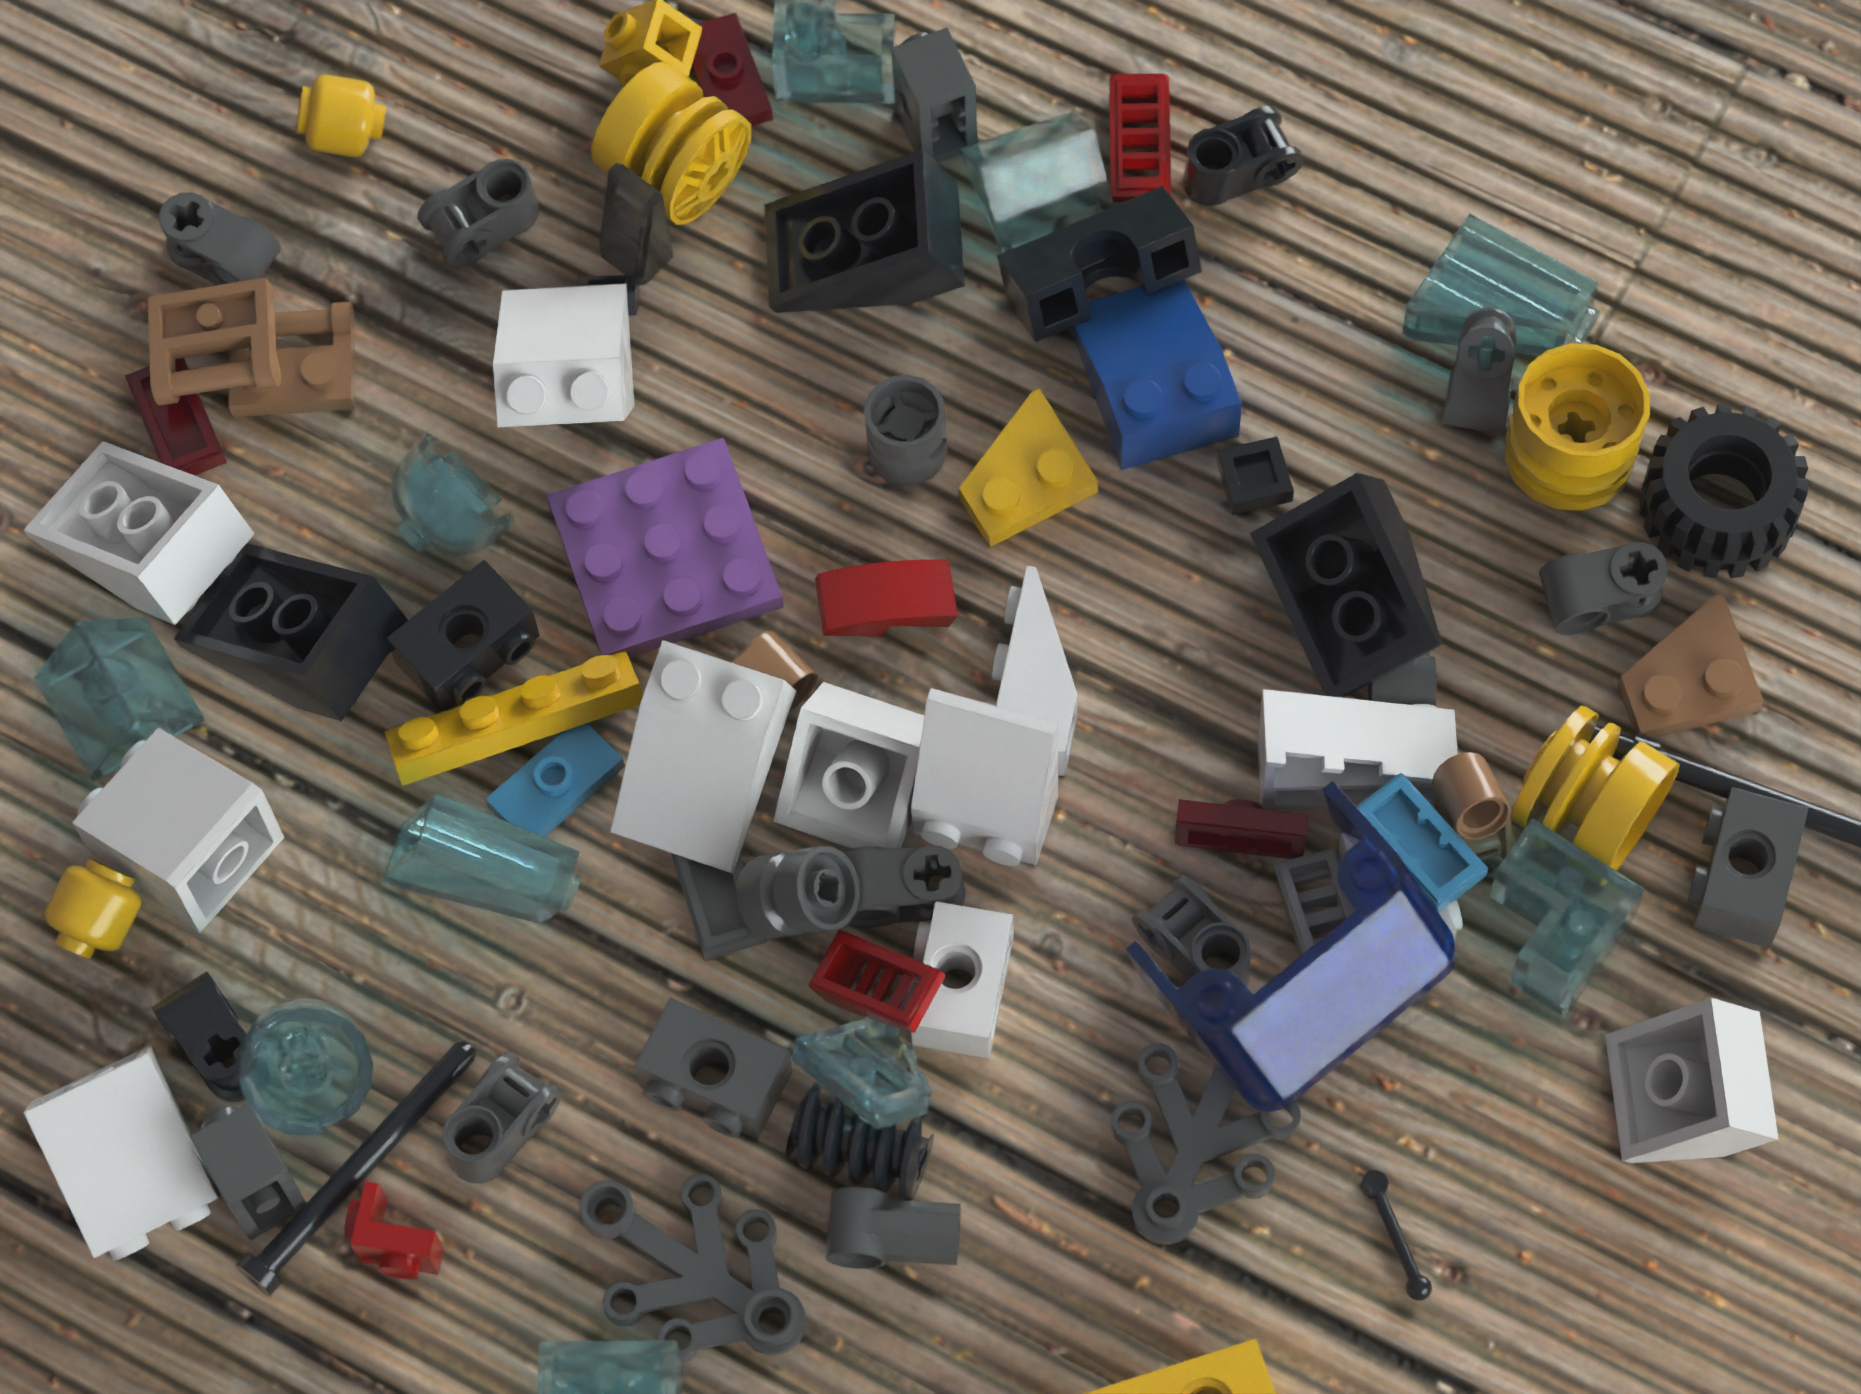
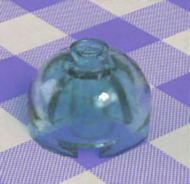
(445, 502)
(304, 1066)

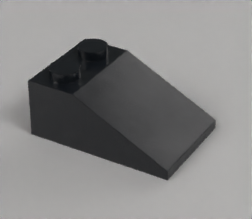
(866, 239)
(1350, 584)
(294, 628)

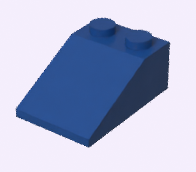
(1157, 374)

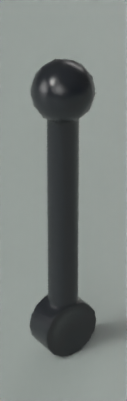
(1375, 1187)

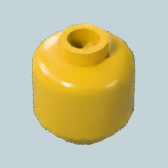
(339, 115)
(92, 908)

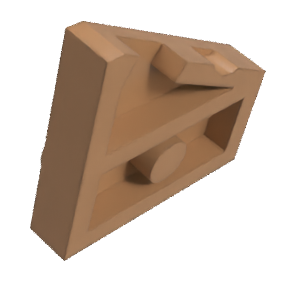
(1692, 676)

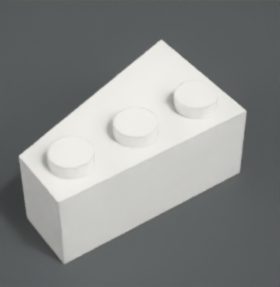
(1347, 741)

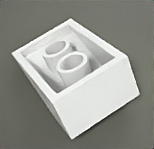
(142, 530)
(700, 755)
(985, 778)

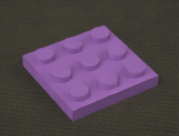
(665, 550)

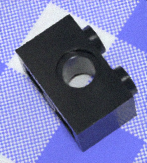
(473, 605)

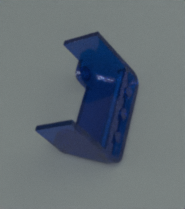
(1334, 993)

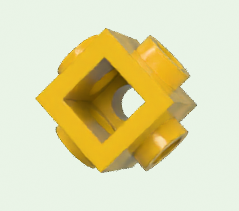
(649, 36)

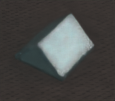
(1038, 178)
(114, 689)

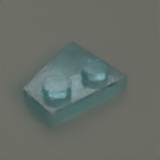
(866, 1070)

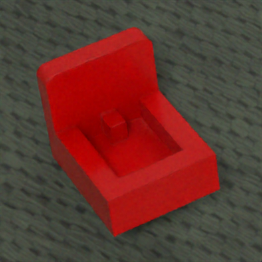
(395, 1248)

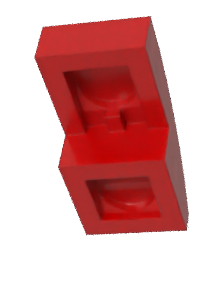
(886, 594)

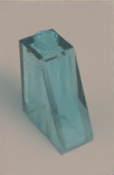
(1499, 271)
(482, 862)

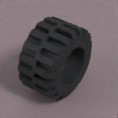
(1732, 447)

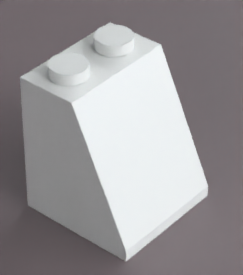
(563, 356)
(180, 826)
(122, 1154)

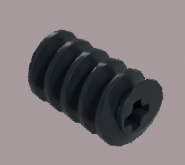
(849, 1139)

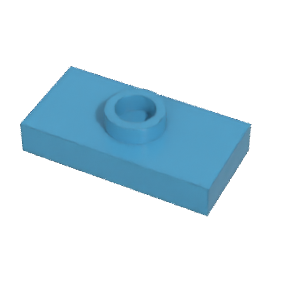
(556, 781)
(1424, 841)

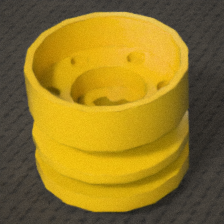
(673, 140)
(1576, 426)
(1592, 790)

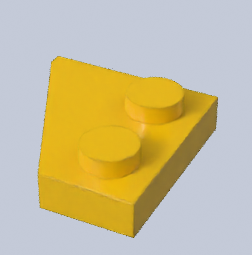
(1026, 474)

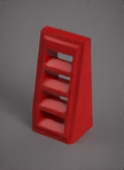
(1139, 100)
(843, 964)

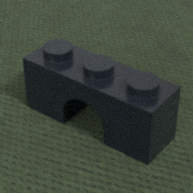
(1136, 240)

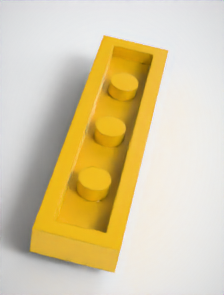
(514, 717)

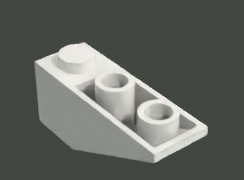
(1034, 665)

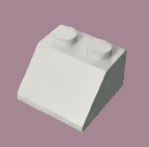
(851, 770)
(1691, 1084)

